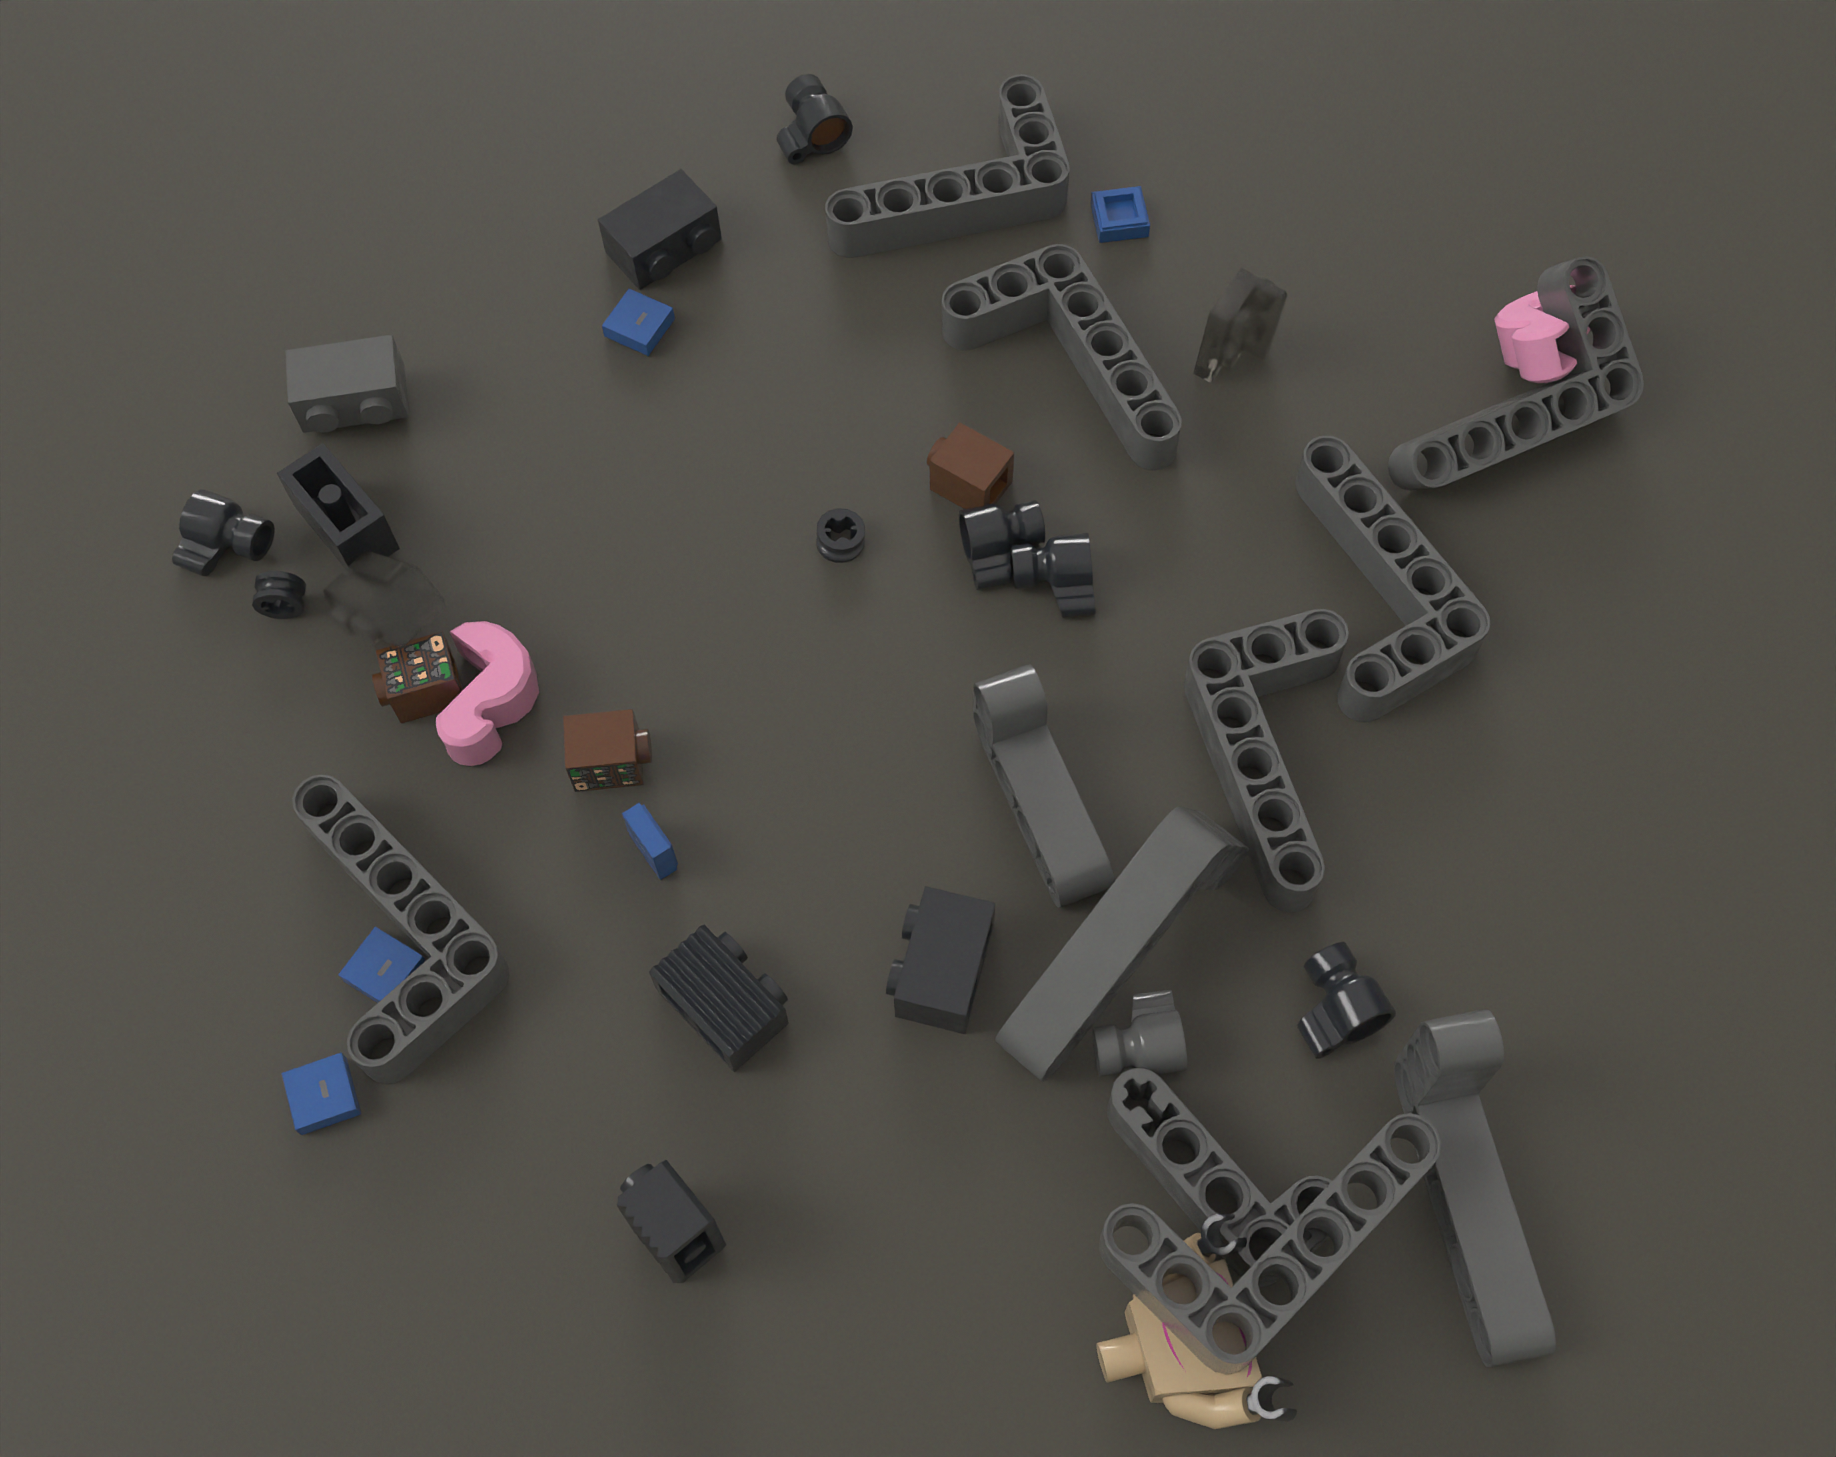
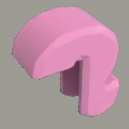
(1529, 340)
(493, 699)

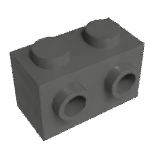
(346, 384)

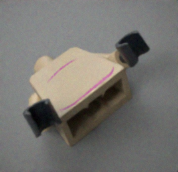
(1174, 1372)

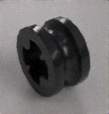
(843, 549)
(279, 594)

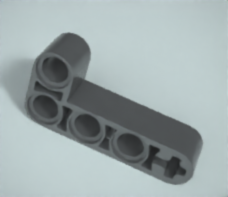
(1012, 727)
(1208, 1171)

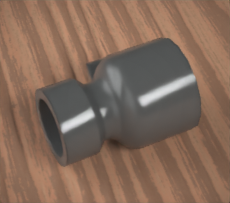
(1151, 1041)

